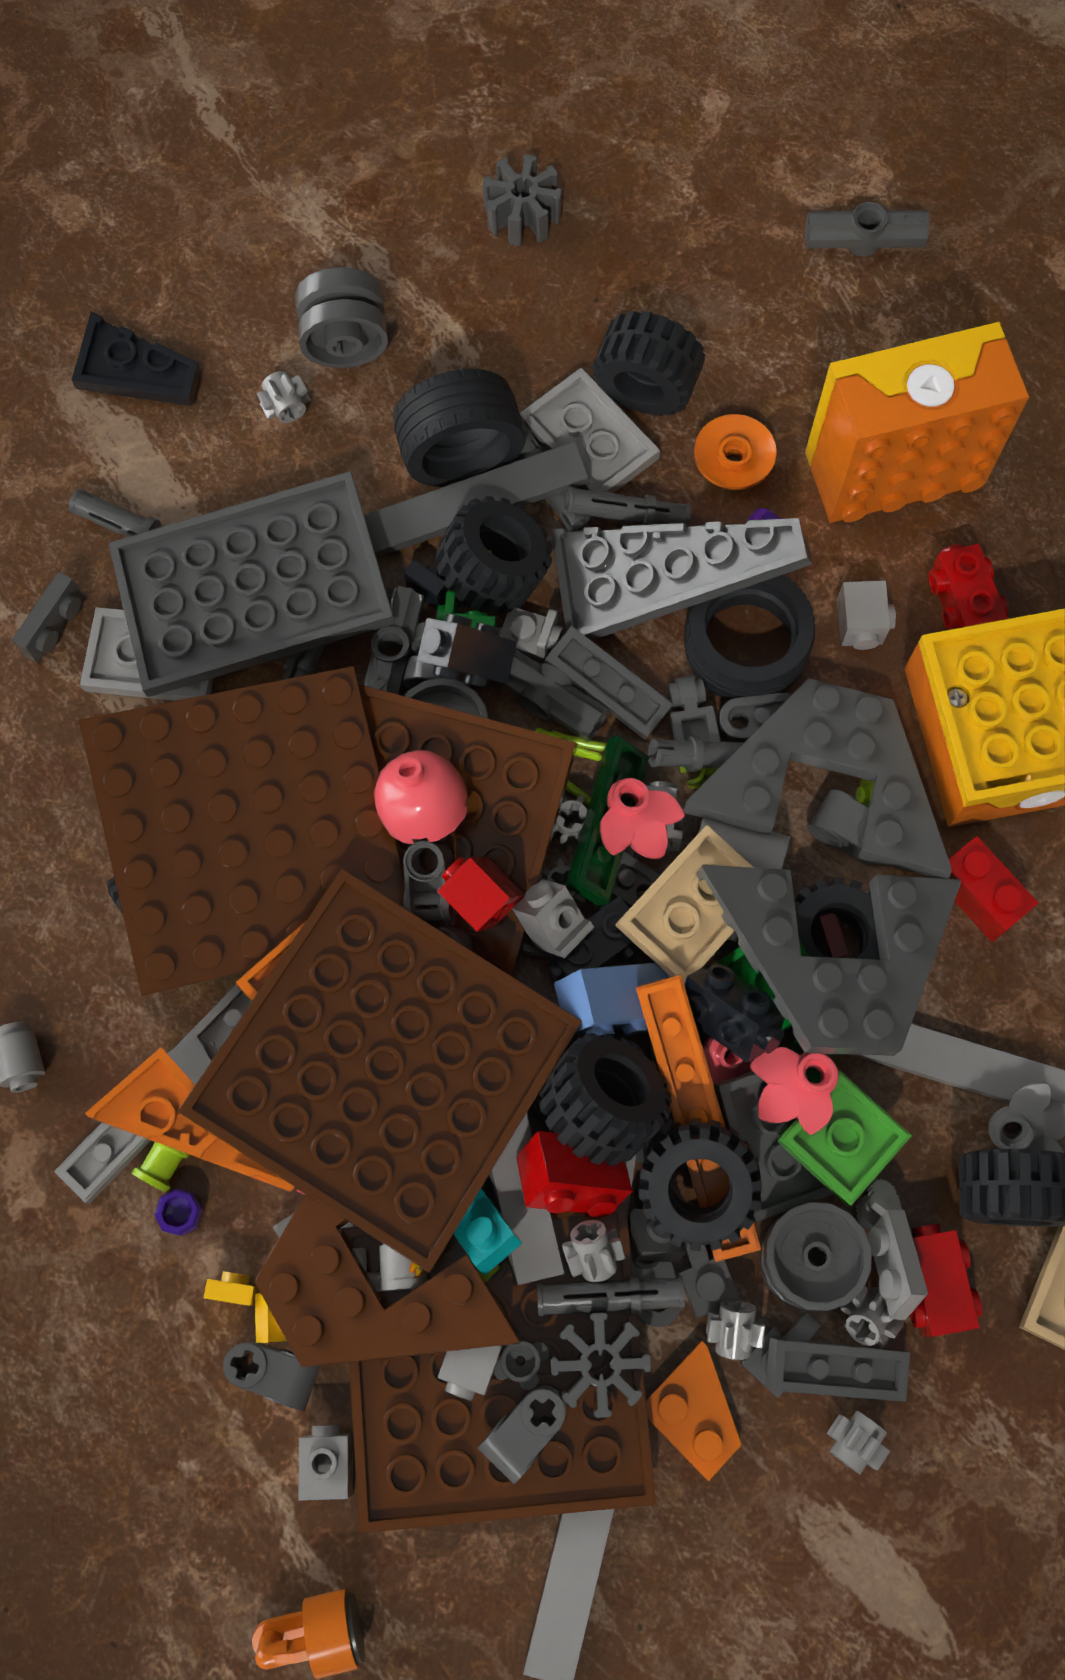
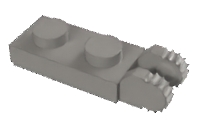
(893, 1249)

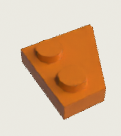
(695, 1413)

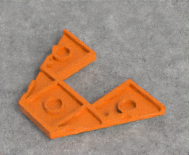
(154, 1092)

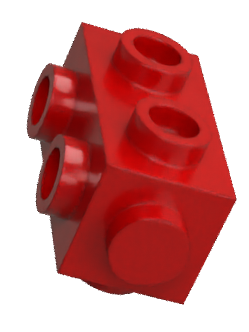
(966, 587)
(950, 1301)

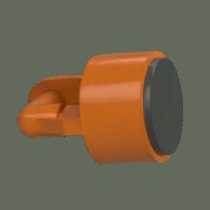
(324, 1633)

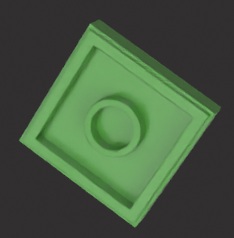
(850, 1146)

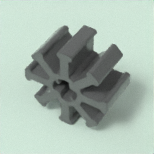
(522, 200)
(615, 1362)

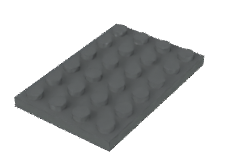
(249, 584)

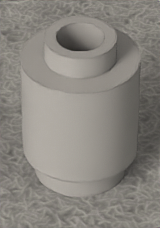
(19, 1057)

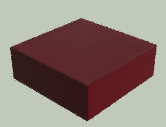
(829, 936)

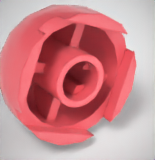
(420, 797)

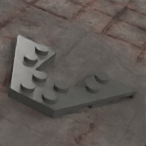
(842, 734)
(838, 1001)

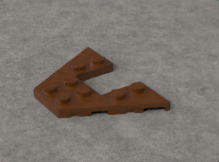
(338, 1316)

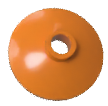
(738, 437)

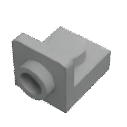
(532, 632)

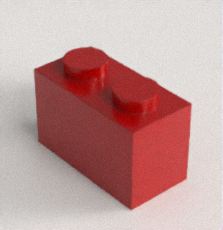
(988, 890)
(479, 891)
(564, 1182)

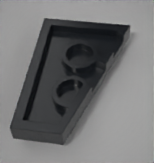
(125, 365)

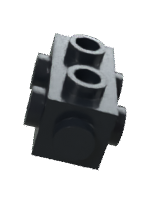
(459, 649)
(600, 947)
(734, 1011)

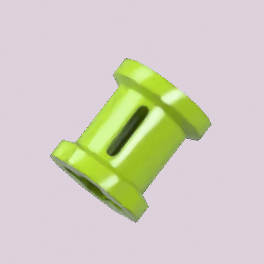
(159, 1166)

